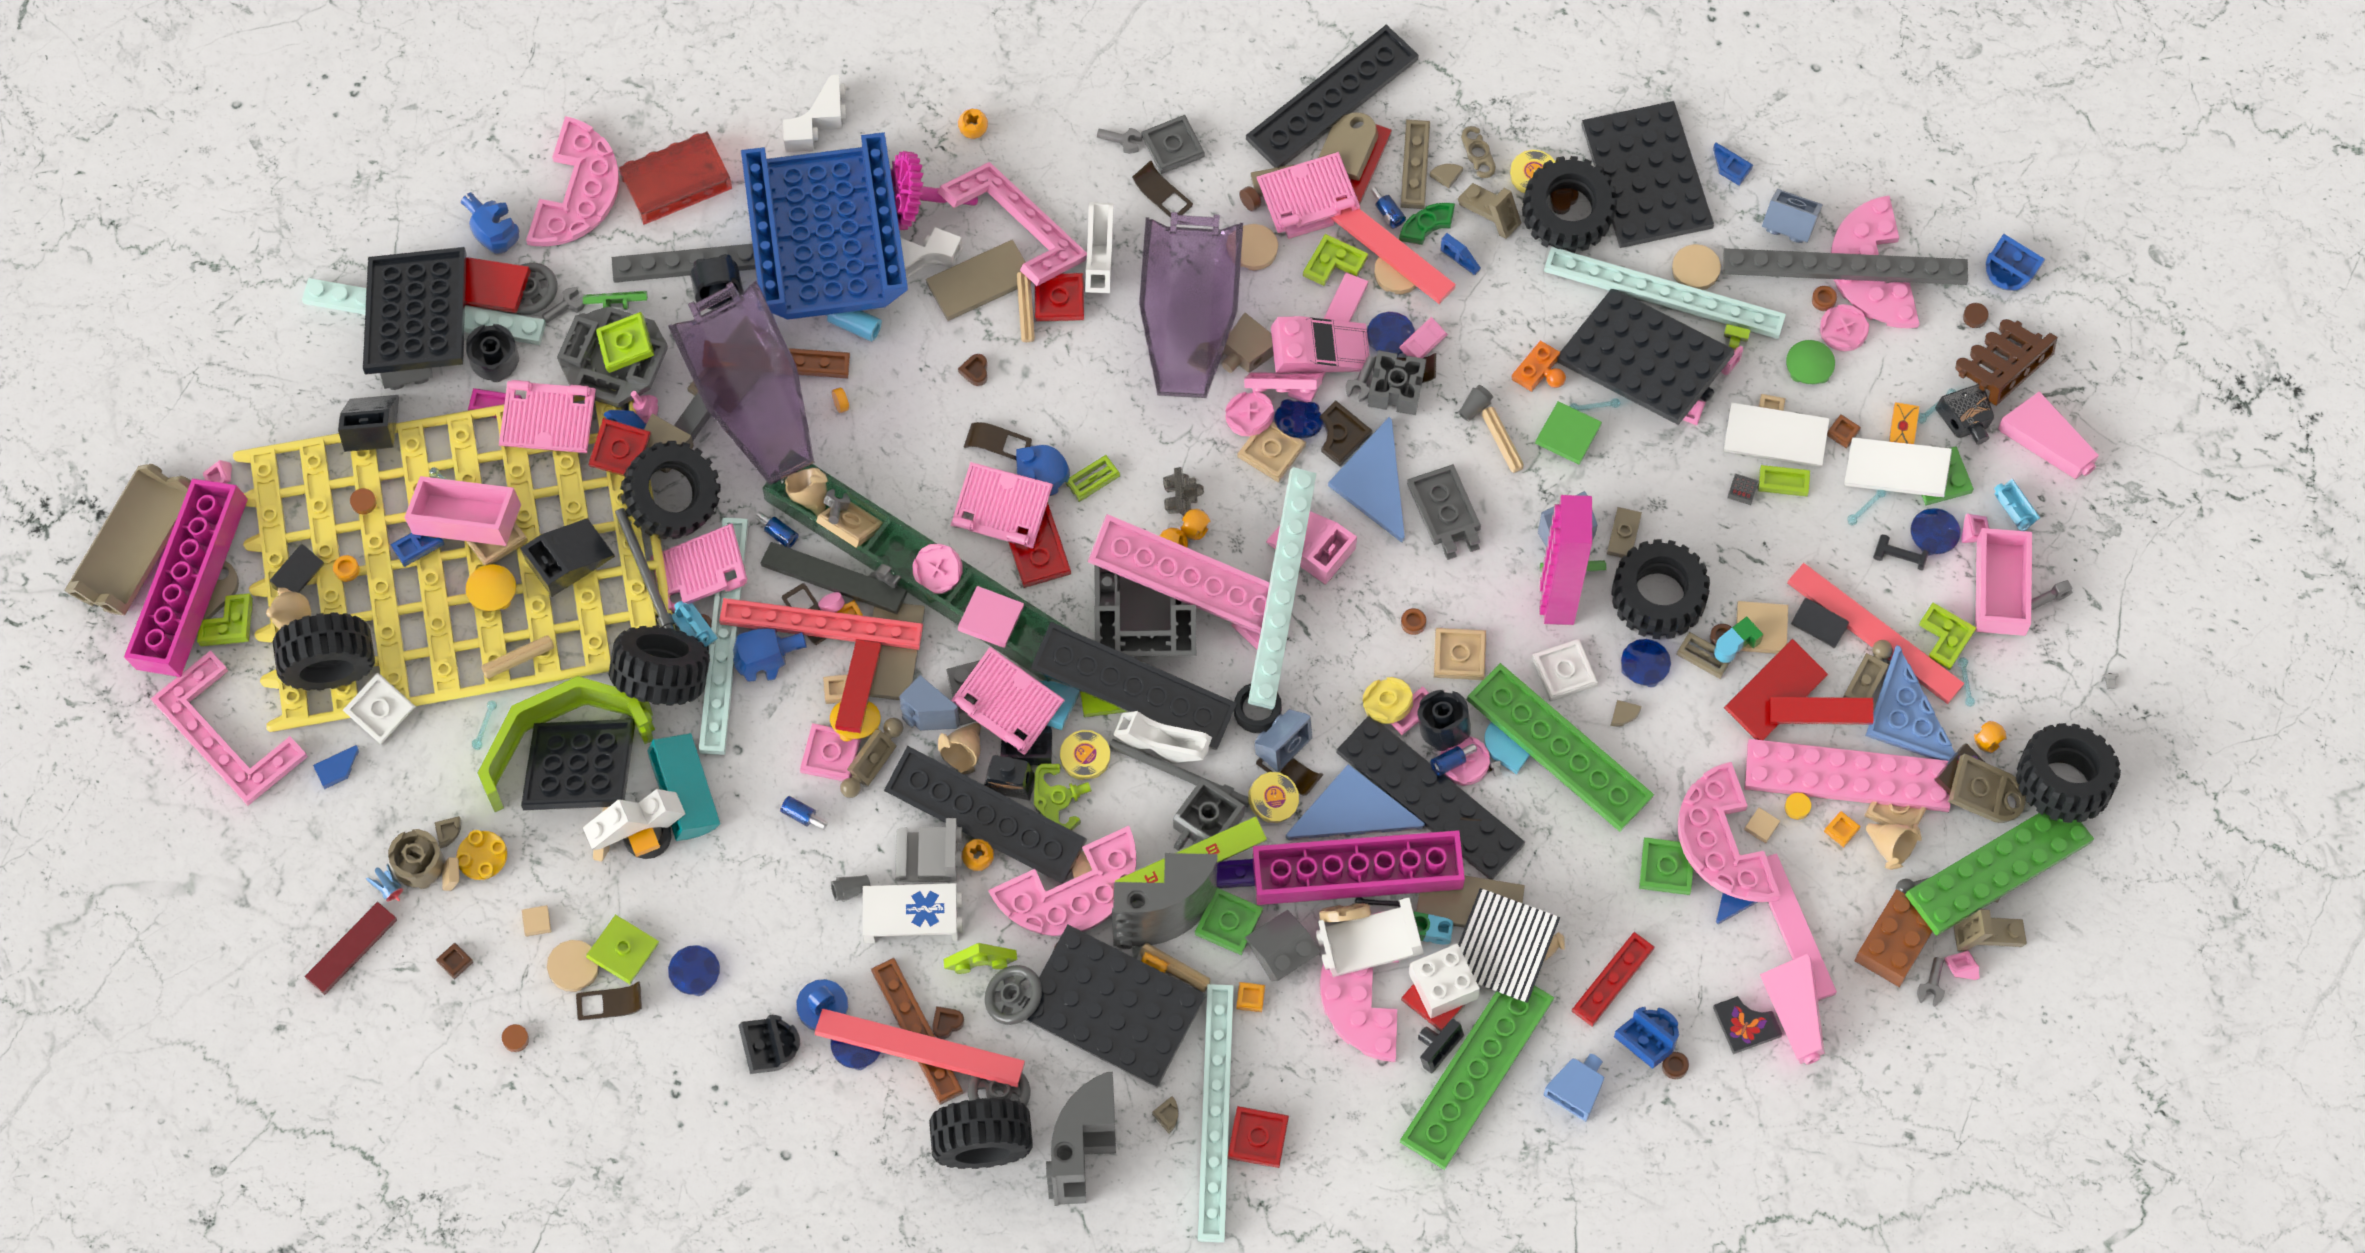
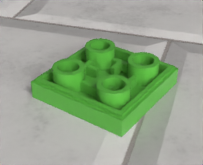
(1568, 432)

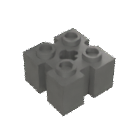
(1385, 390)

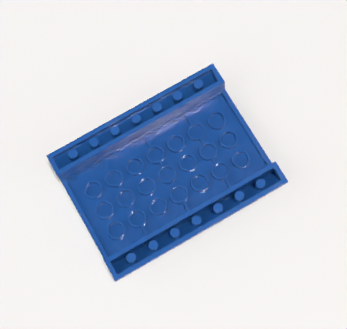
(825, 229)

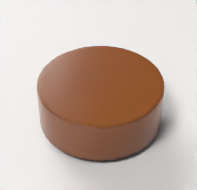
(1824, 298)
(363, 501)
(1413, 621)
(515, 1038)

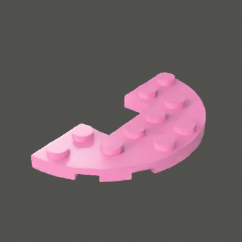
(589, 192)
(1860, 234)
(1710, 843)
(1079, 902)
(1348, 1007)

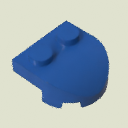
(2012, 264)
(1043, 464)
(1650, 1035)

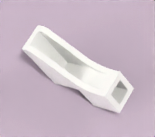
(824, 114)
(1099, 247)
(938, 249)
(1168, 741)
(627, 818)

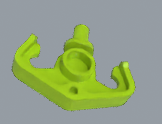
(1051, 800)

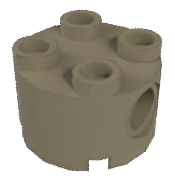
(416, 858)

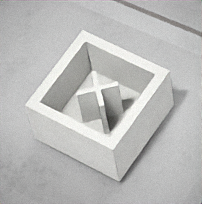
(1444, 981)

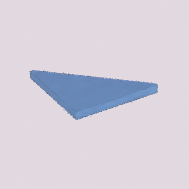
(1372, 481)
(1906, 716)
(1351, 808)

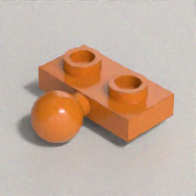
(1539, 365)

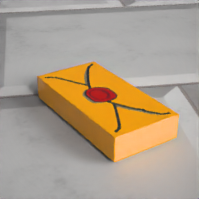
(1904, 423)

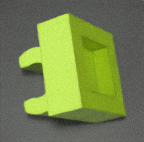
(1736, 335)

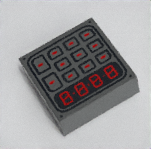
(1743, 489)

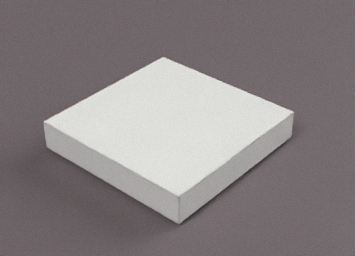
(1564, 669)
(379, 708)

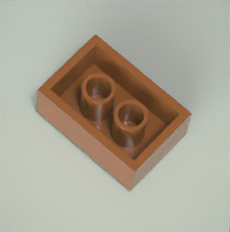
(1894, 940)

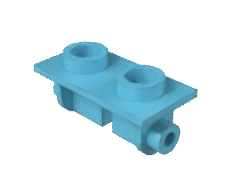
(2016, 505)
(692, 623)

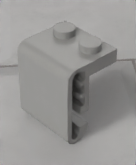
(928, 854)

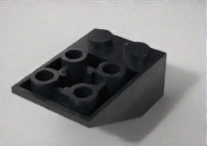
(368, 423)
(566, 555)

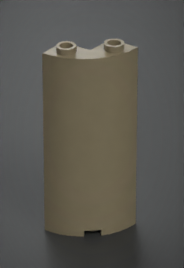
(129, 541)

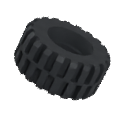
(1576, 176)
(693, 467)
(1666, 560)
(323, 651)
(659, 665)
(2076, 748)
(980, 1133)

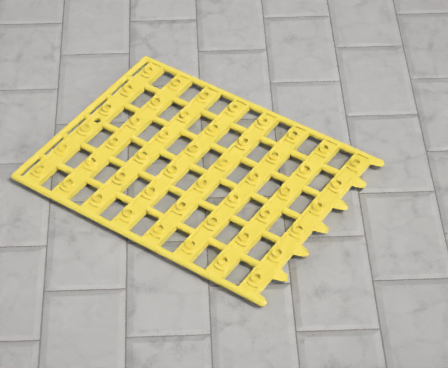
(435, 602)

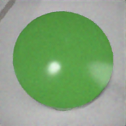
(1810, 362)

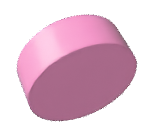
(832, 602)

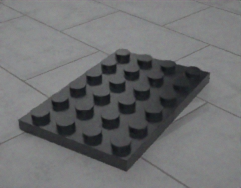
(1651, 172)
(415, 310)
(1645, 356)
(1114, 1006)

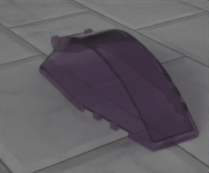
(1188, 300)
(748, 379)

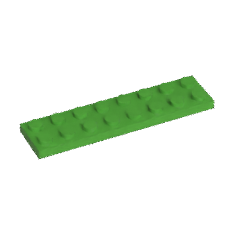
(1560, 747)
(1996, 870)
(1474, 1075)

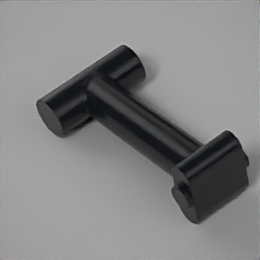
(1883, 548)

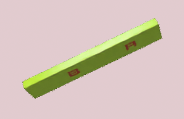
(1225, 844)

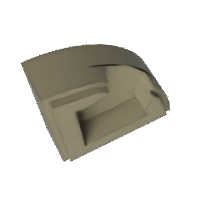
(1446, 174)
(1624, 713)
(448, 830)
(1167, 1114)

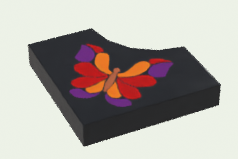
(1744, 1026)

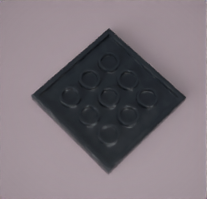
(578, 764)

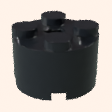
(712, 276)
(492, 352)
(1444, 719)

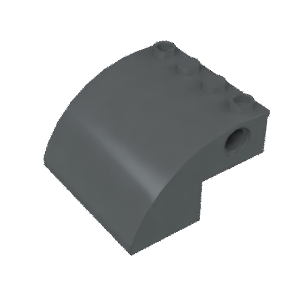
(1141, 619)
(1168, 906)
(1081, 1129)

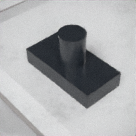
(1439, 1044)

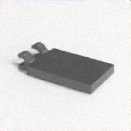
(1445, 509)

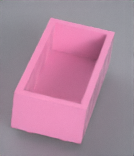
(463, 511)
(2003, 581)

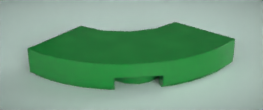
(1425, 221)

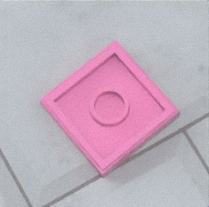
(990, 617)
(828, 754)

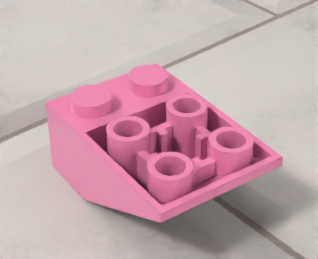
(1325, 547)

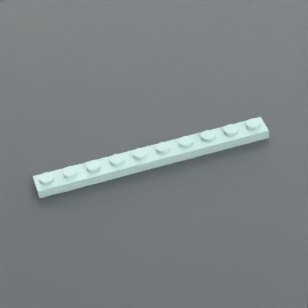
(1664, 292)
(353, 300)
(1282, 588)
(721, 664)
(1215, 1113)

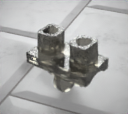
(1185, 492)

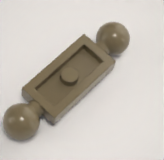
(1870, 671)
(871, 757)

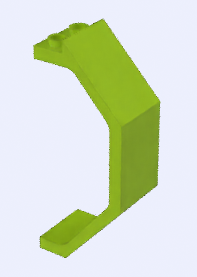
(548, 706)

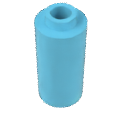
(858, 323)

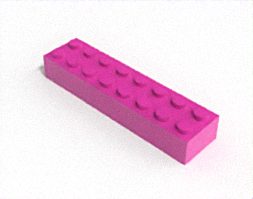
(1566, 559)
(186, 577)
(1358, 867)

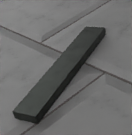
(833, 578)

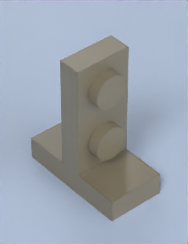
(1496, 208)
(1985, 930)

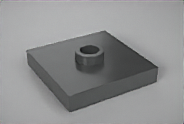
(1173, 144)

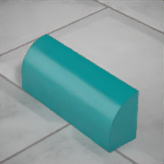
(680, 771)

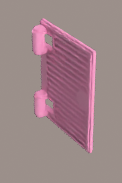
(1308, 192)
(547, 417)
(1001, 504)
(700, 566)
(1007, 700)

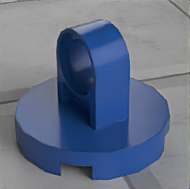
(819, 996)

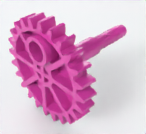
(909, 189)

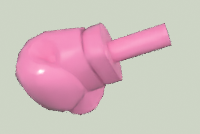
(645, 405)

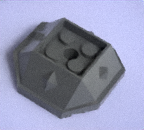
(584, 364)

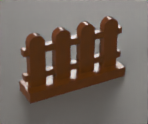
(2006, 373)

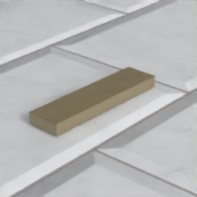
(1415, 164)

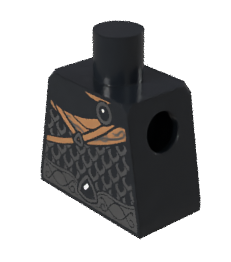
(1967, 413)
(1010, 777)

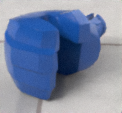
(485, 224)
(763, 651)

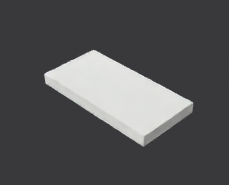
(1776, 435)
(1898, 467)

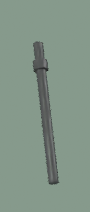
(664, 618)
(1172, 769)

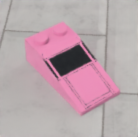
(1318, 345)

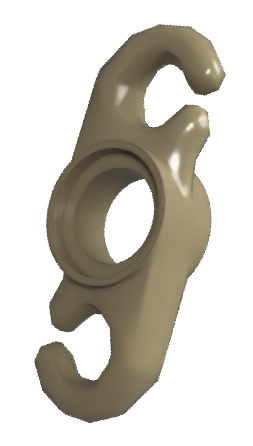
(1470, 144)

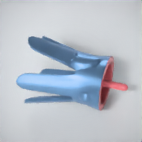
(391, 887)

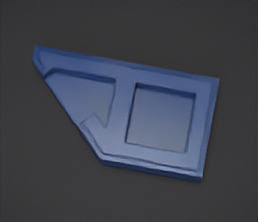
(1731, 165)
(1459, 253)
(625, 417)
(415, 547)
(337, 767)
(1731, 906)

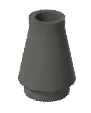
(1477, 400)
(847, 887)

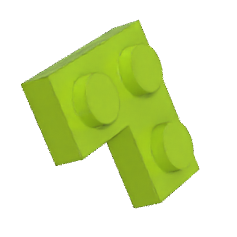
(1333, 254)
(233, 626)
(1953, 634)
(980, 955)

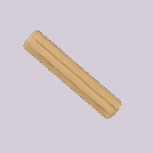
(1025, 308)
(1502, 439)
(517, 656)
(1179, 969)

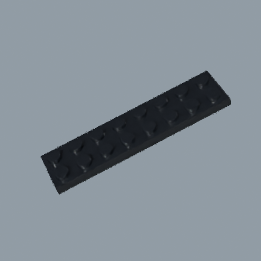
(1331, 97)
(1131, 683)
(1430, 797)
(986, 814)

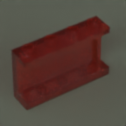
(675, 177)

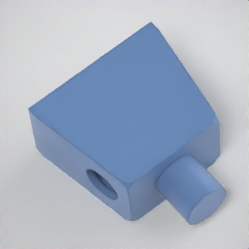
(1577, 1086)

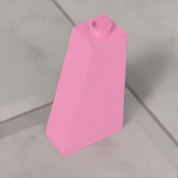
(2049, 436)
(1796, 1003)

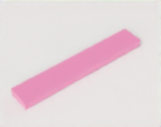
(1342, 309)
(1796, 930)

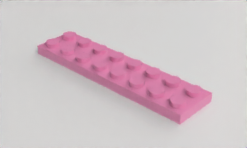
(1180, 573)
(1845, 775)

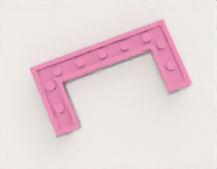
(1063, 250)
(245, 781)

